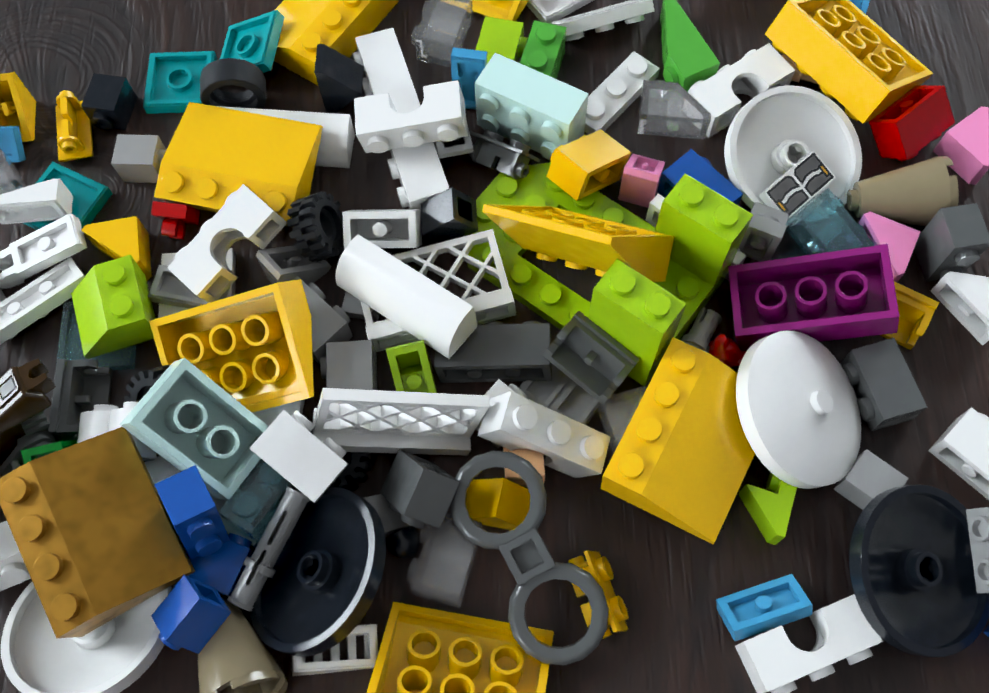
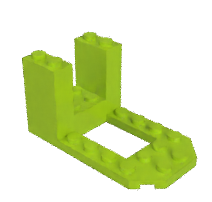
(624, 302)

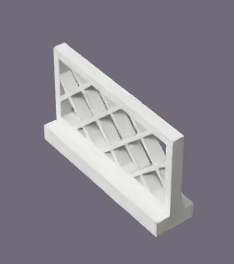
(487, 305)
(362, 425)

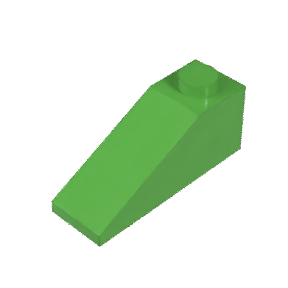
(683, 48)

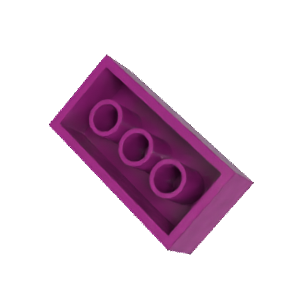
(815, 294)

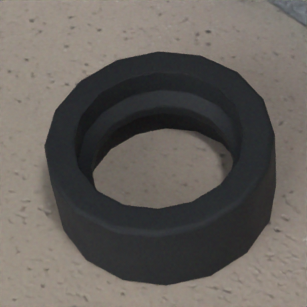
(233, 72)

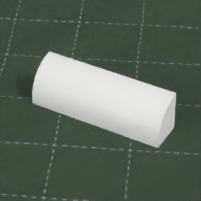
(336, 136)
(405, 296)

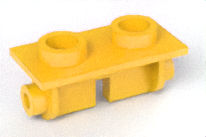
(73, 128)
(602, 572)

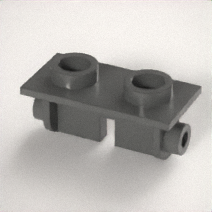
(513, 157)

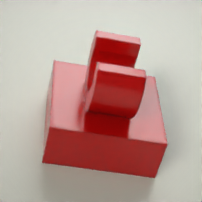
(174, 218)

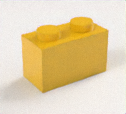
(588, 164)

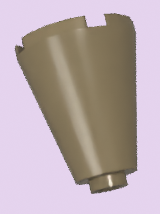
(908, 193)
(238, 660)

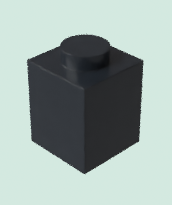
(109, 102)
(449, 216)

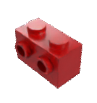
(912, 122)

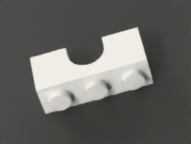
(749, 76)
(437, 119)
(203, 261)
(524, 424)
(840, 633)

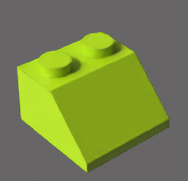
(113, 307)

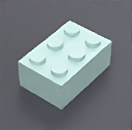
(529, 106)
(197, 424)

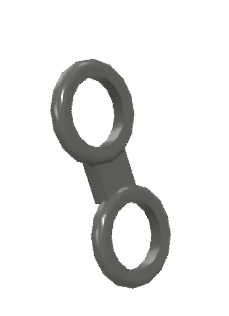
(529, 559)

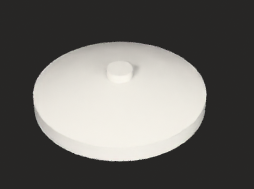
(783, 128)
(798, 410)
(96, 663)

